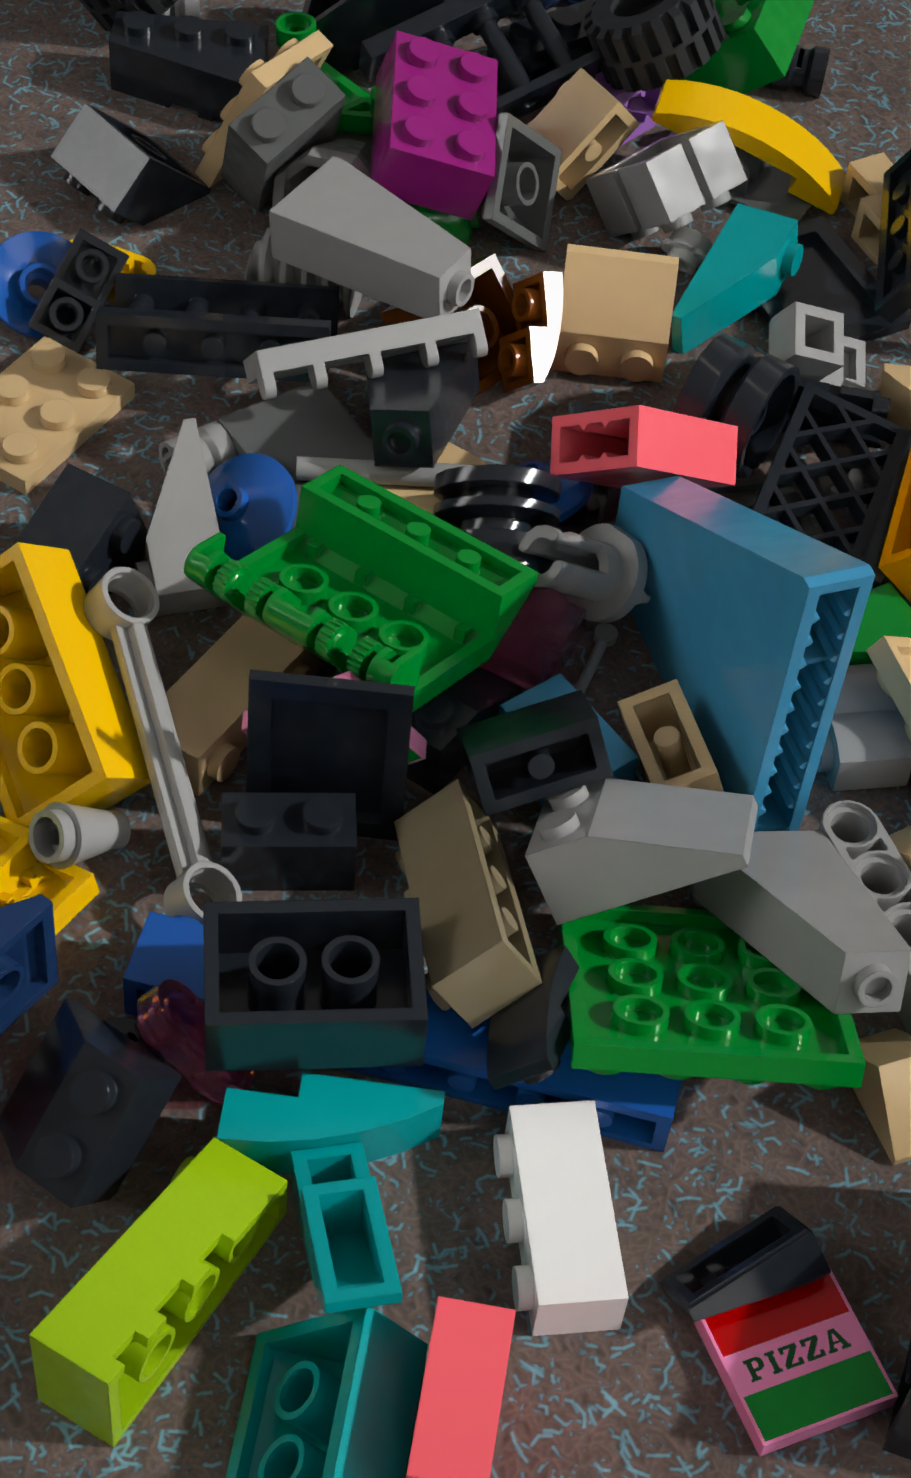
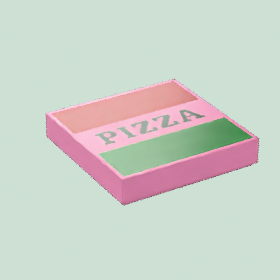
(796, 1364)

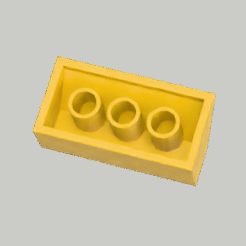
(60, 698)

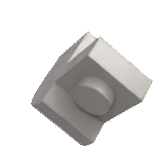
(816, 345)

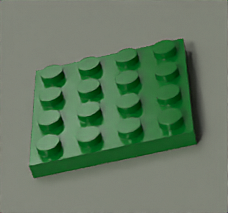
(696, 1000)

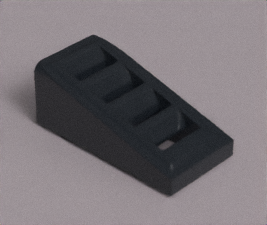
(748, 1266)

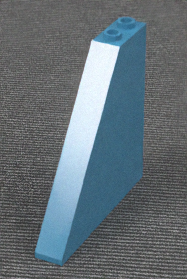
(751, 630)

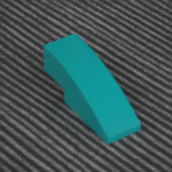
(329, 1114)
(343, 1228)

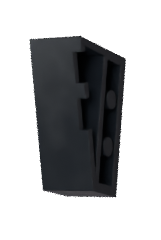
(183, 59)
(92, 522)

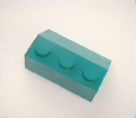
(330, 1399)

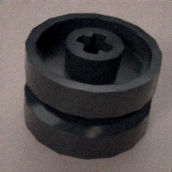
(742, 393)

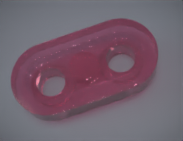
(174, 1024)

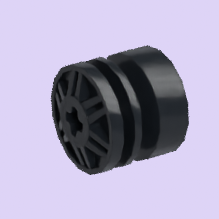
(499, 505)

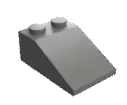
(634, 842)

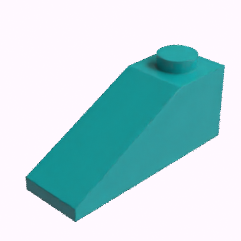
(737, 274)

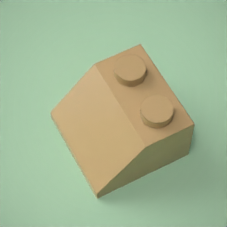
(616, 313)

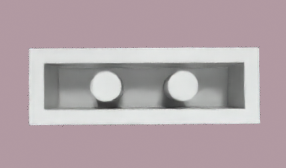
(561, 1219)

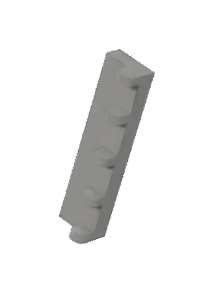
(366, 347)

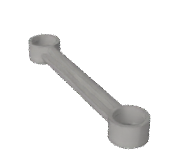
(158, 739)

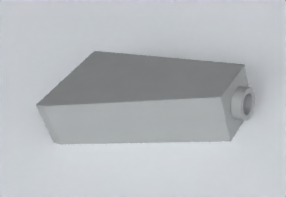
(370, 242)
(813, 921)

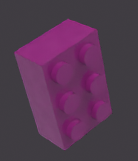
(435, 125)

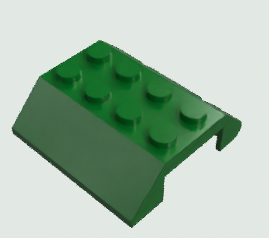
(373, 586)

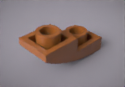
(529, 351)

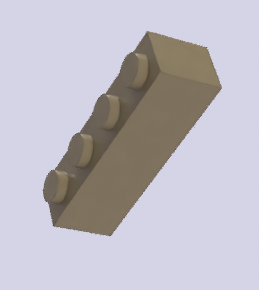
(467, 904)

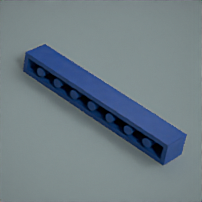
(628, 1104)

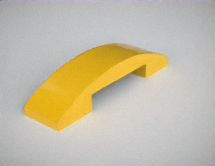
(758, 131)

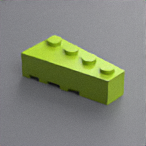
(154, 1290)

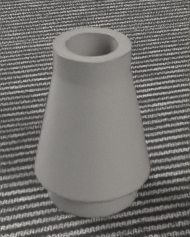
(74, 833)

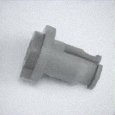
(594, 569)

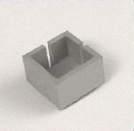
(667, 182)

